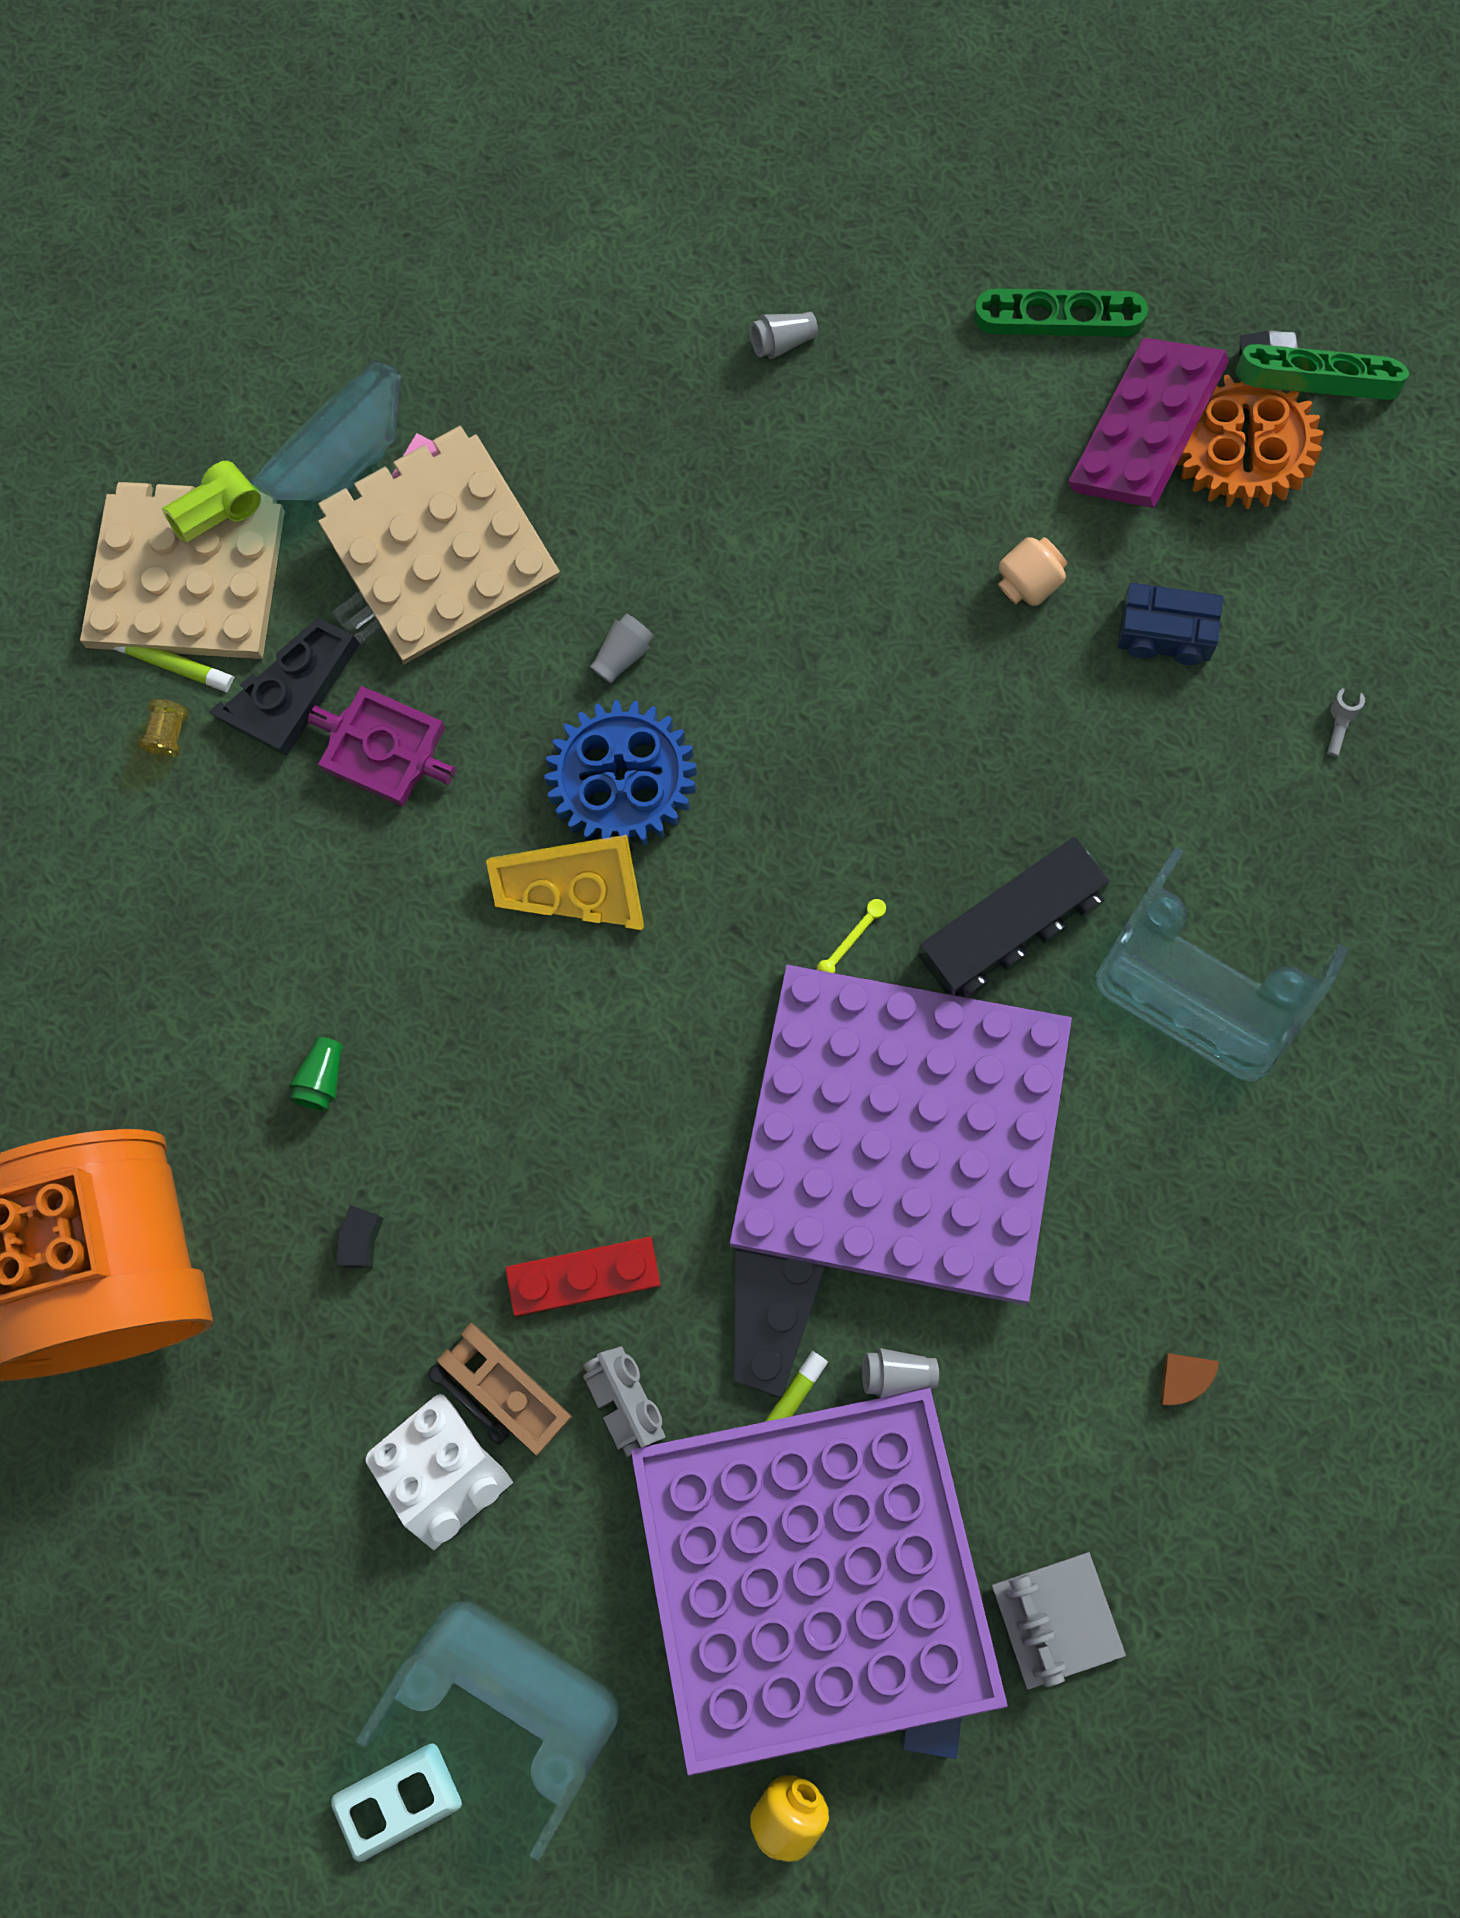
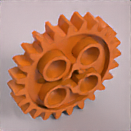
(1288, 439)

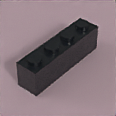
(1013, 919)

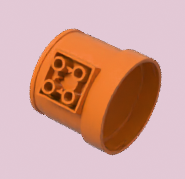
(92, 1255)

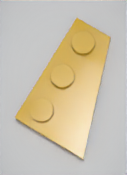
(571, 880)

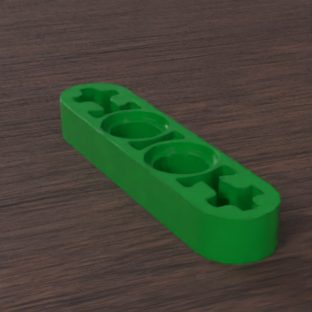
(1059, 305)
(1321, 372)

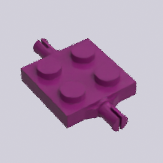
(381, 746)

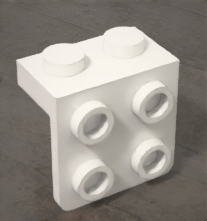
(436, 1472)

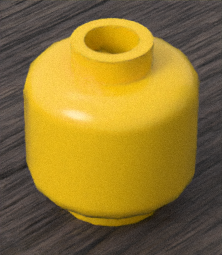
(789, 1818)

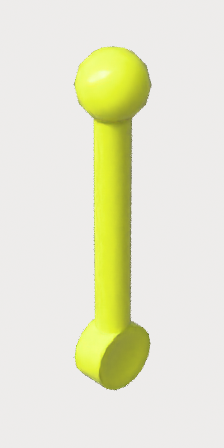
(876, 910)

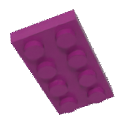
(1148, 422)

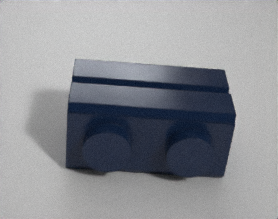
(1170, 623)

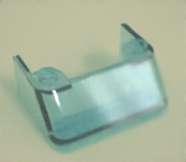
(1201, 998)
(520, 1682)

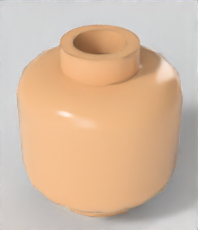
(1032, 571)

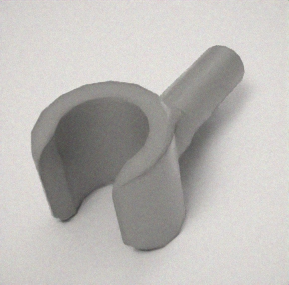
(1343, 715)

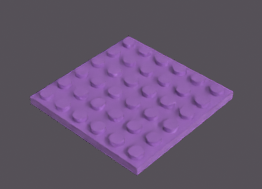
(904, 1134)
(814, 1582)

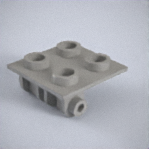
(1058, 1621)

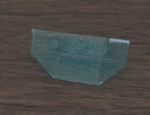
(336, 440)

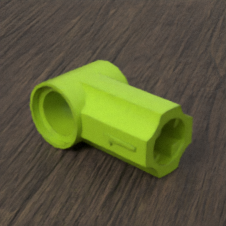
(220, 496)

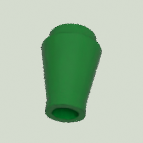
(318, 1076)

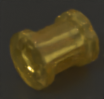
(163, 728)

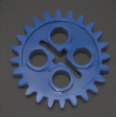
(620, 735)

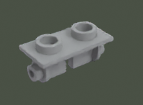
(616, 1378)

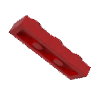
(583, 1276)

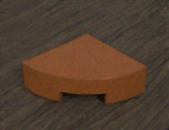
(1185, 1378)

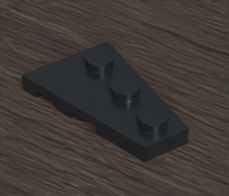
(279, 700)
(770, 1317)

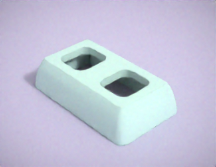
(384, 1788)

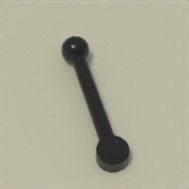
(496, 1430)

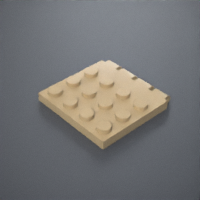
(436, 543)
(179, 594)

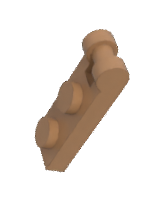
(506, 1390)

